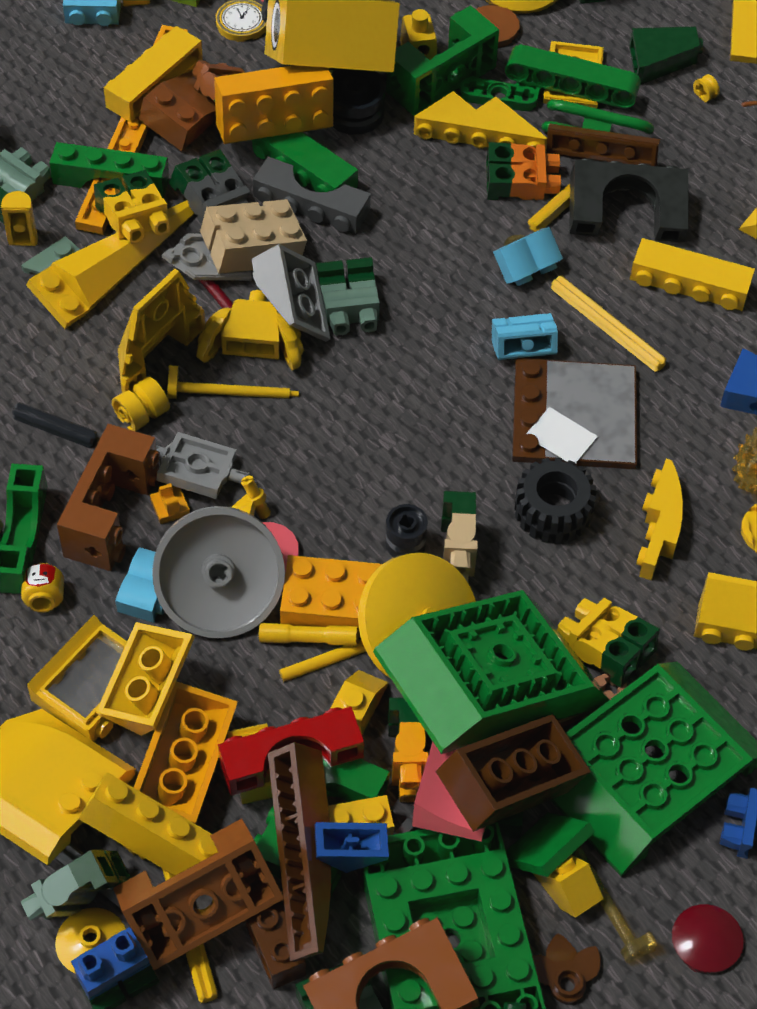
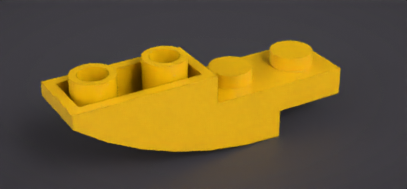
(664, 519)

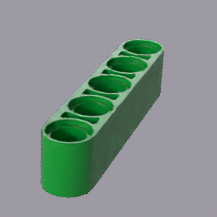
(573, 76)

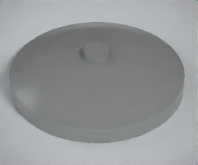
(218, 572)

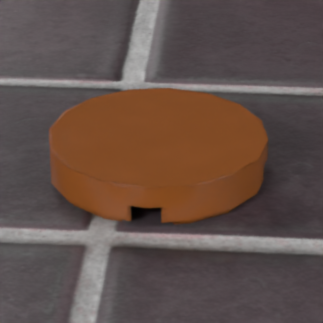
(504, 20)

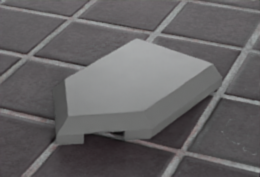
(195, 260)

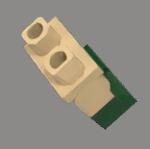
(460, 524)

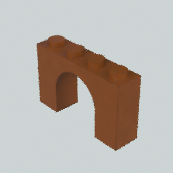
(421, 950)

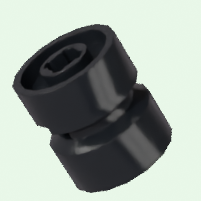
(406, 530)

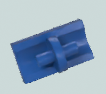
(741, 836)

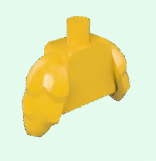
(250, 330)

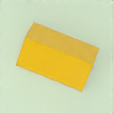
(145, 677)

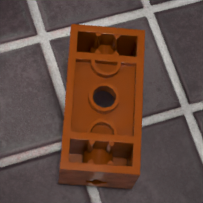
(119, 460)
(165, 914)

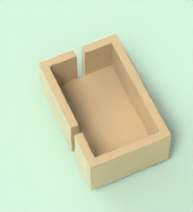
(245, 230)

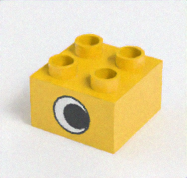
(333, 33)

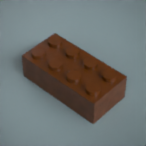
(512, 772)

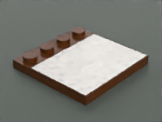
(588, 393)

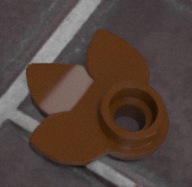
(564, 964)

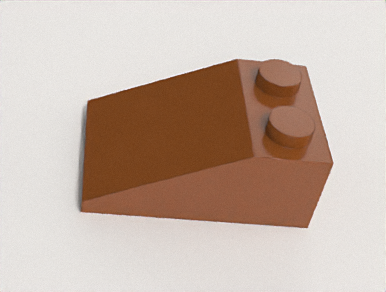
(178, 110)

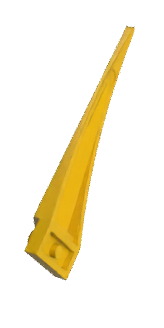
(88, 275)

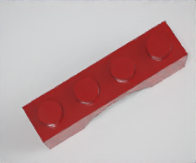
(246, 758)

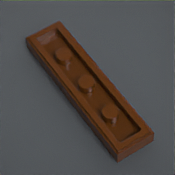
(602, 145)

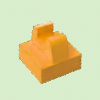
(169, 503)

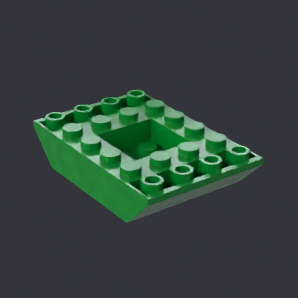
(467, 693)
(472, 896)

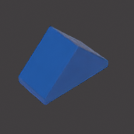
(351, 844)

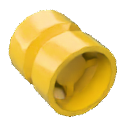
(144, 402)

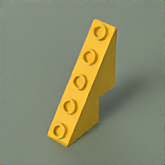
(458, 121)

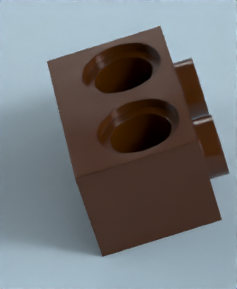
(270, 940)

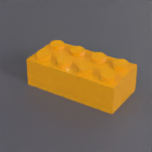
(273, 102)
(323, 591)

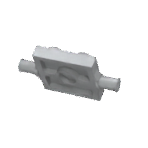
(197, 465)

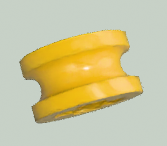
(706, 87)

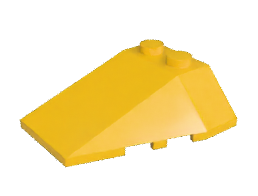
(162, 312)

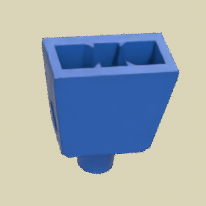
(742, 386)

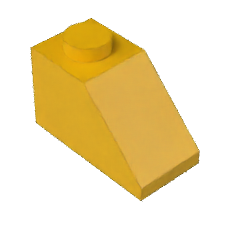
(362, 694)

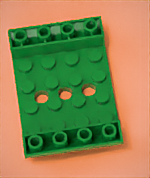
(630, 793)

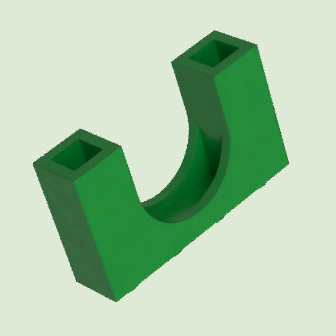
(346, 781)

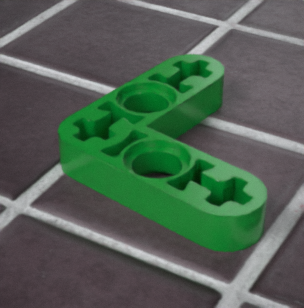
(519, 90)

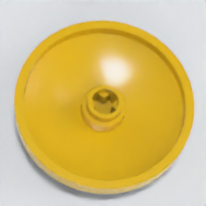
(406, 589)

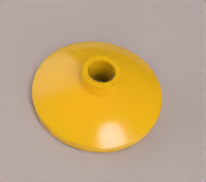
(71, 934)

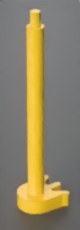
(223, 389)

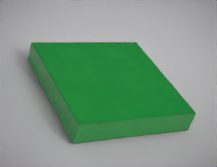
(548, 844)

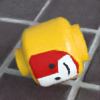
(42, 587)

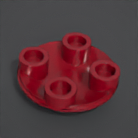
(707, 938)

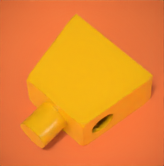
(419, 31)

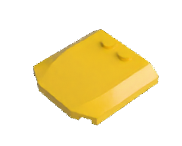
(48, 780)

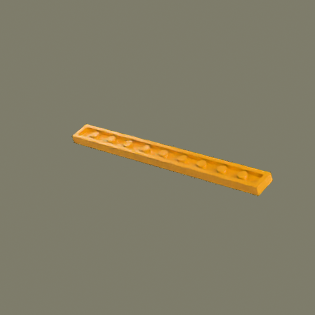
(128, 138)

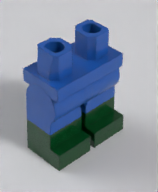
(114, 961)

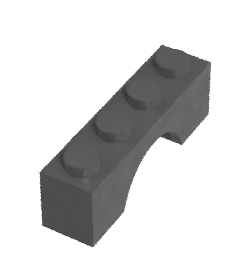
(341, 208)

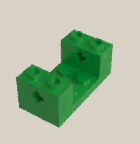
(470, 53)

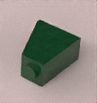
(663, 50)

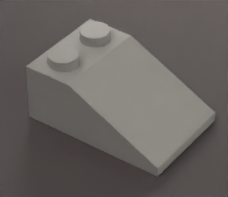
(292, 288)

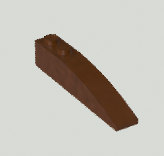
(306, 882)

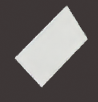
(562, 435)

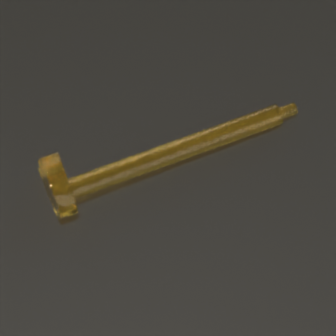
(633, 947)

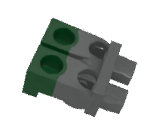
(208, 183)

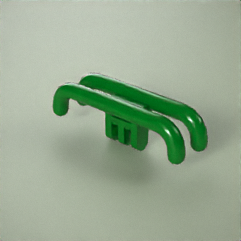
(596, 118)

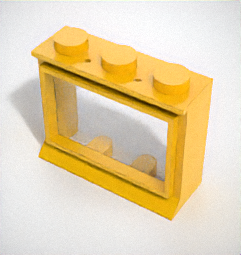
(77, 679)

